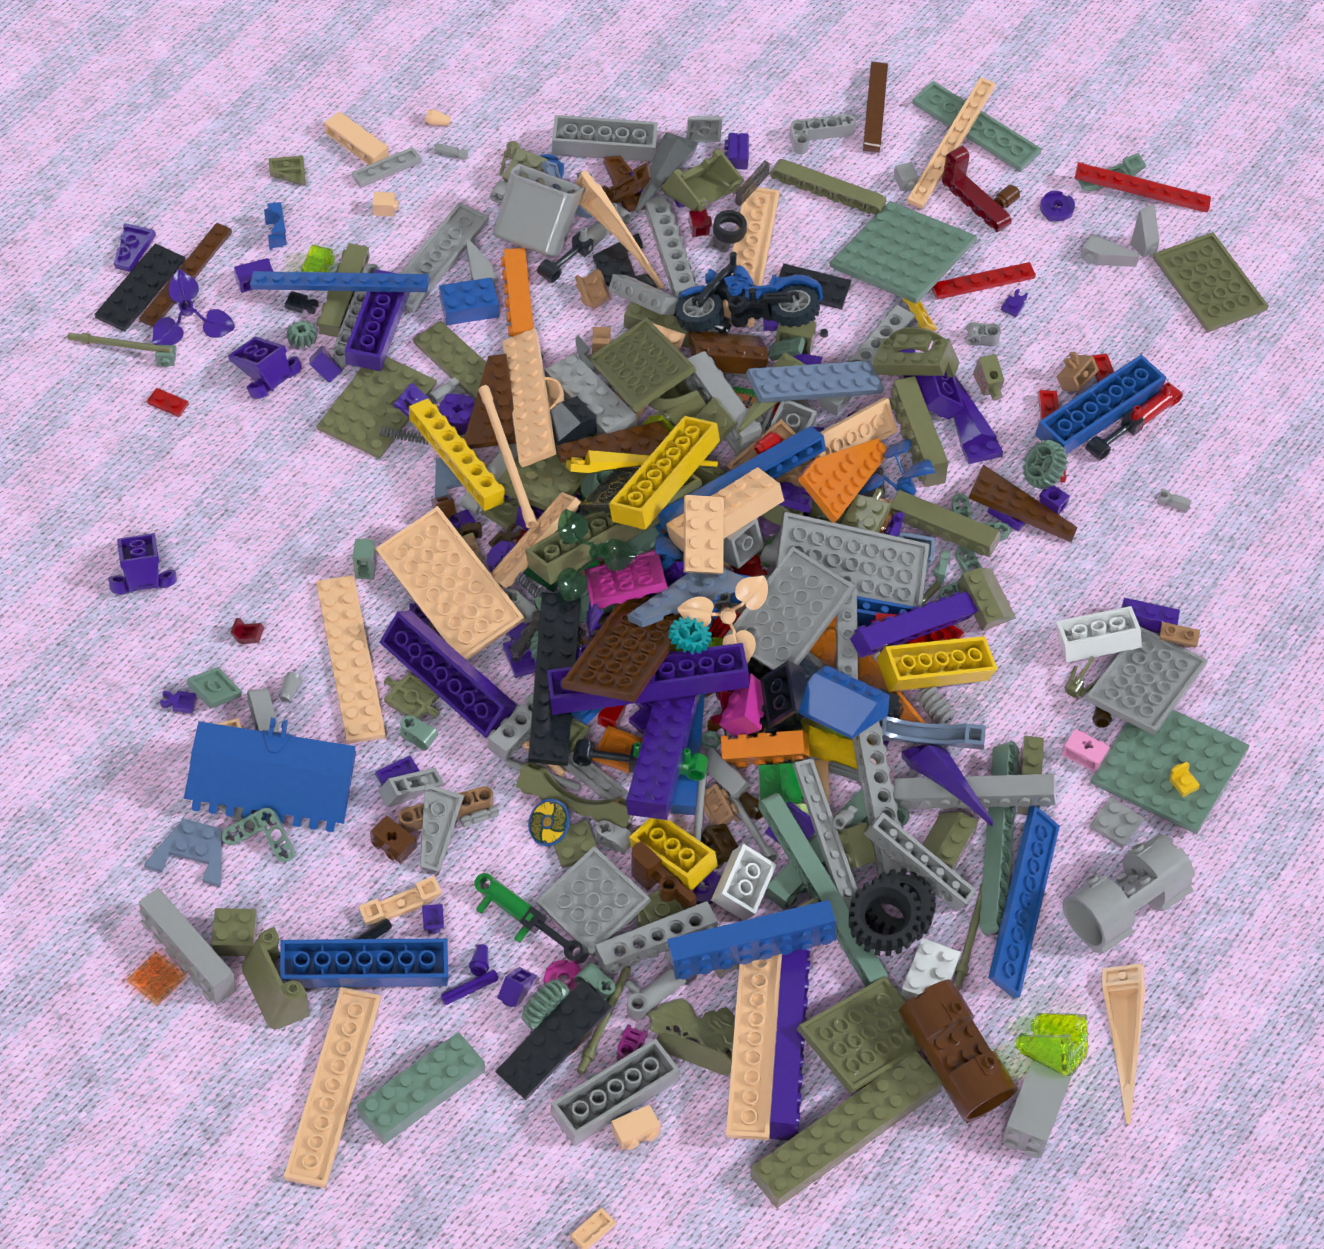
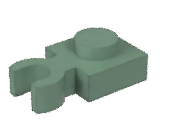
(940, 570)

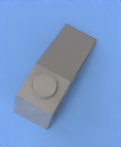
(1146, 234)
(1108, 253)
(478, 264)
(408, 786)

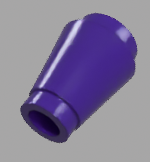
(479, 960)

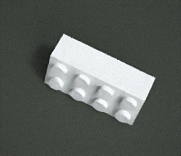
(1099, 634)

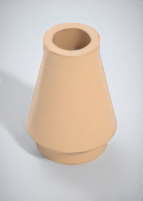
(437, 118)

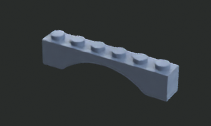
(953, 735)

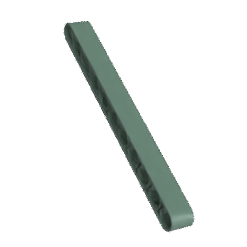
(998, 846)
(819, 884)

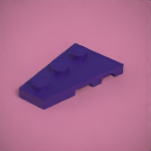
(132, 246)

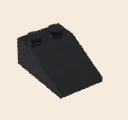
(572, 421)
(783, 692)

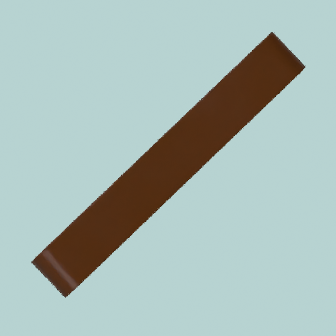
(875, 107)

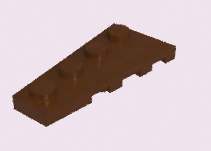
(619, 171)

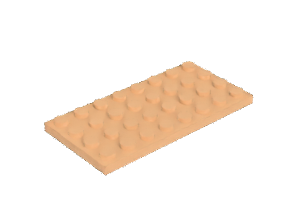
(450, 584)

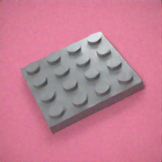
(593, 900)

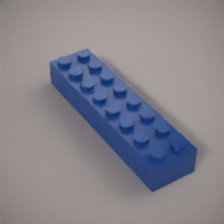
(1102, 404)
(752, 940)
(365, 962)

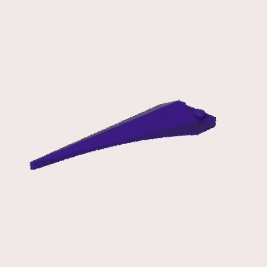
(974, 433)
(939, 766)

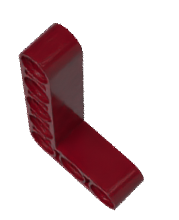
(971, 194)

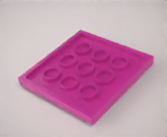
(637, 579)

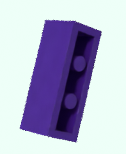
(1151, 615)

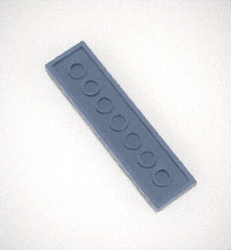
(814, 381)

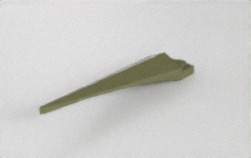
(757, 408)

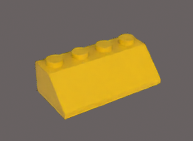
(827, 745)

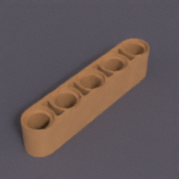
(472, 797)

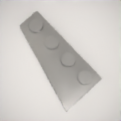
(439, 819)

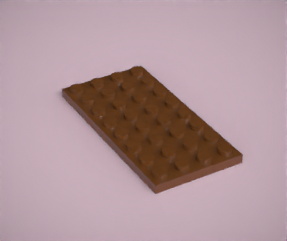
(621, 655)

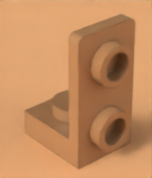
(600, 338)

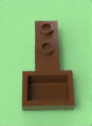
(648, 871)

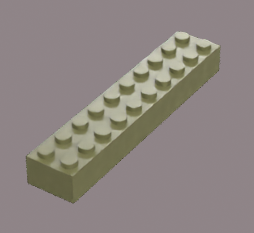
(553, 555)
(846, 1129)

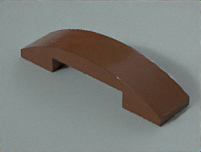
(629, 186)

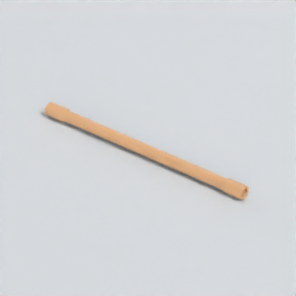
(527, 512)

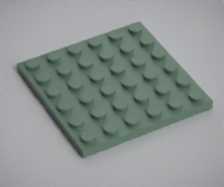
(903, 252)
(1141, 767)

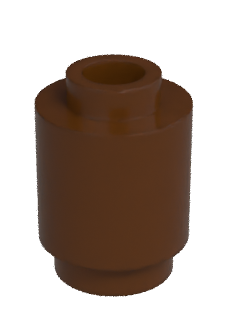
(1007, 196)

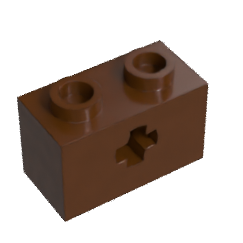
(393, 839)

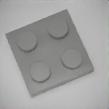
(1116, 822)

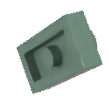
(791, 346)

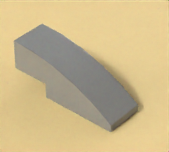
(726, 774)

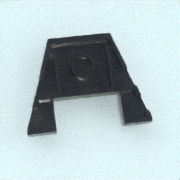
(616, 261)

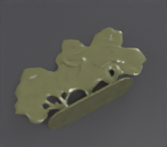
(711, 1031)

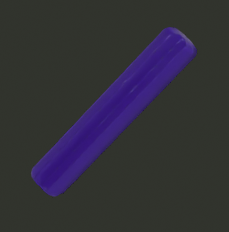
(469, 987)

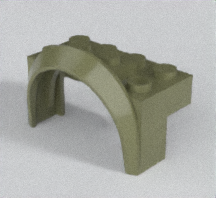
(929, 363)
(676, 406)

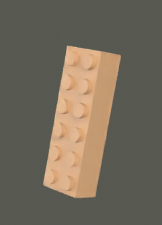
(743, 503)

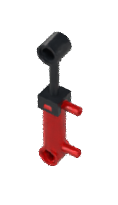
(1136, 418)

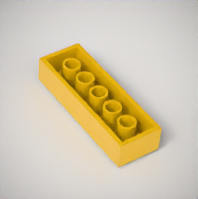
(936, 663)

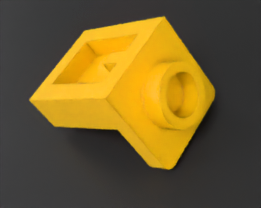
(1183, 779)

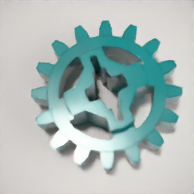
(689, 635)

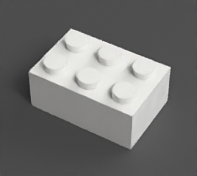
(743, 882)
(930, 966)

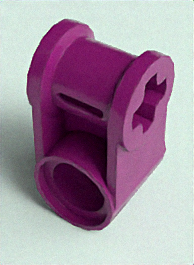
(630, 1041)

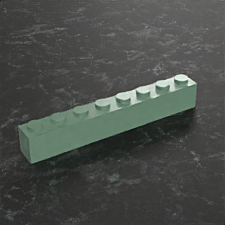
(788, 884)

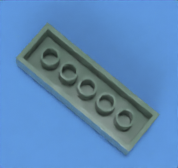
(421, 1088)

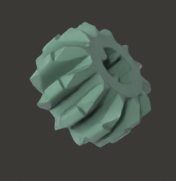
(301, 334)

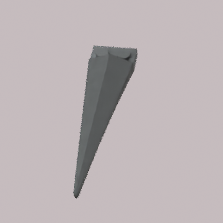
(670, 156)

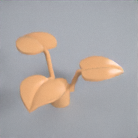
(750, 591)

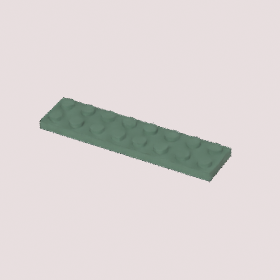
(985, 131)

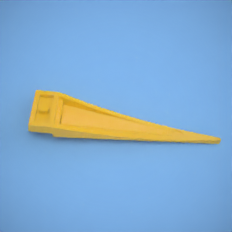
(601, 461)

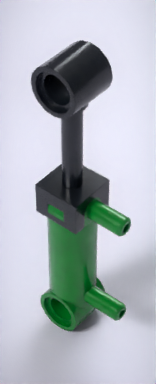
(693, 765)
(525, 914)

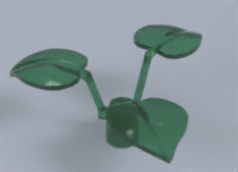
(615, 554)

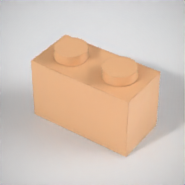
(636, 1128)

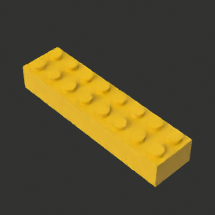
(664, 472)

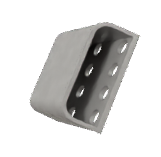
(537, 213)

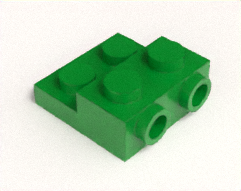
(780, 780)

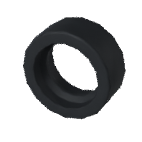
(729, 236)

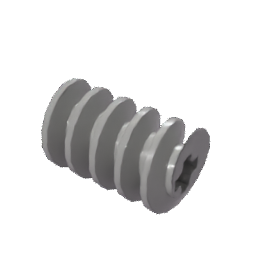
(935, 706)

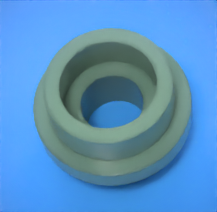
(710, 735)

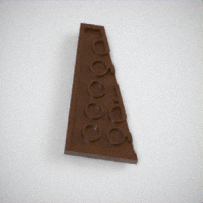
(480, 431)
(634, 440)
(1007, 498)

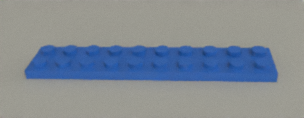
(1024, 902)

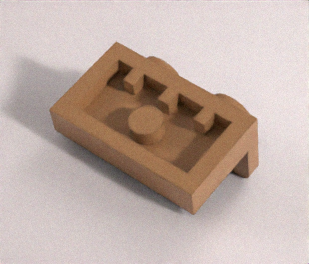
(592, 289)
(1180, 635)
(718, 806)

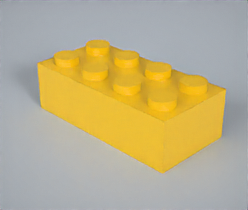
(679, 850)

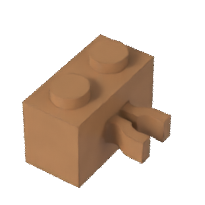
(1077, 372)

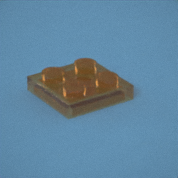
(156, 978)

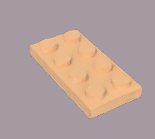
(703, 534)

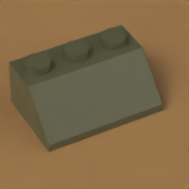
(987, 596)
(951, 837)

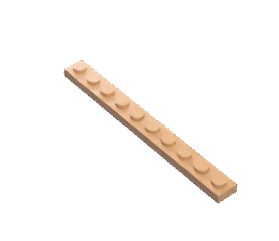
(952, 140)

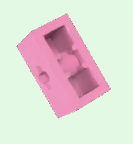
(1085, 750)

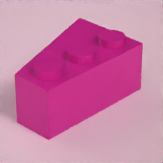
(744, 709)

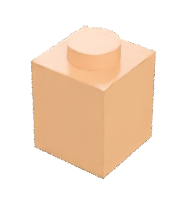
(384, 204)

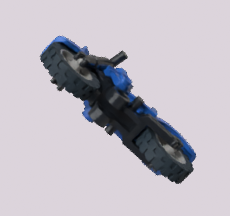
(785, 300)

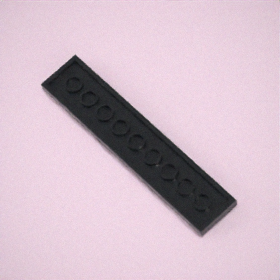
(555, 650)

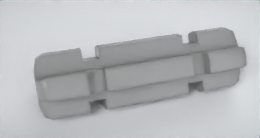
(451, 151)
(479, 816)

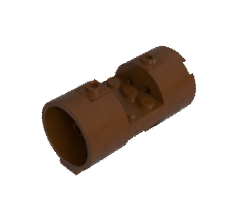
(957, 1051)

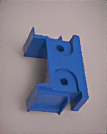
(274, 216)

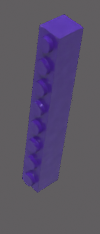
(913, 624)

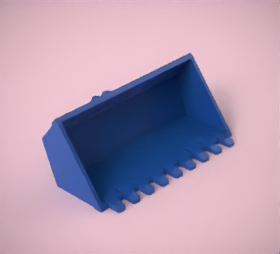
(270, 772)

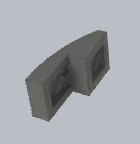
(582, 350)

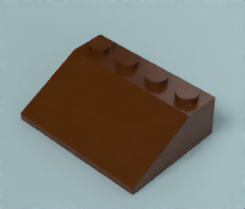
(730, 351)

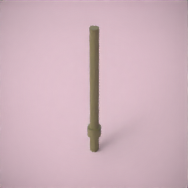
(86, 338)
(962, 968)
(589, 1052)

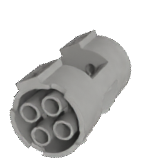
(1104, 909)

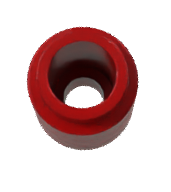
(767, 442)

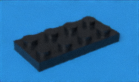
(833, 287)

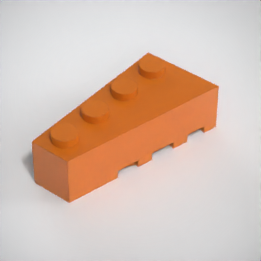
(765, 748)

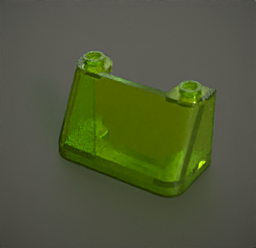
(1057, 1041)

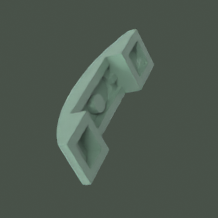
(1131, 166)

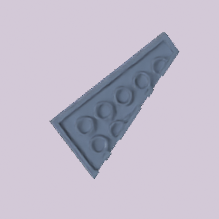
(685, 588)

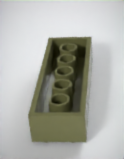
(919, 428)

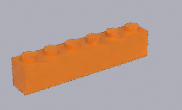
(517, 290)

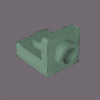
(166, 359)

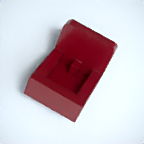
(247, 633)

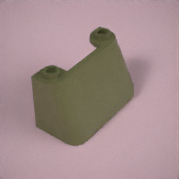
(704, 182)
(278, 1002)

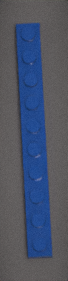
(339, 281)

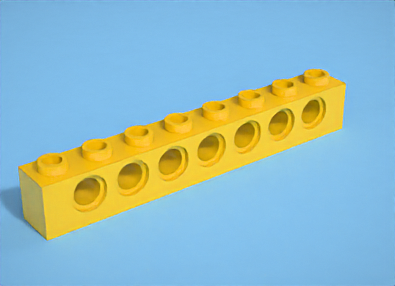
(456, 454)

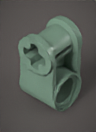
(419, 733)
(596, 980)

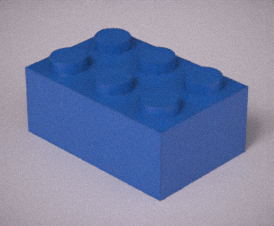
(469, 301)

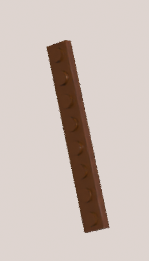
(192, 266)

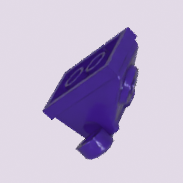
(265, 364)
(140, 566)

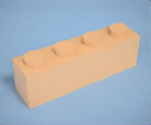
(355, 138)

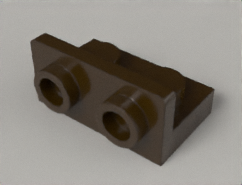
(720, 840)

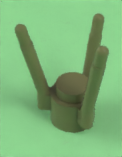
(511, 149)
(1075, 686)

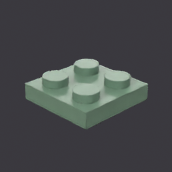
(214, 687)

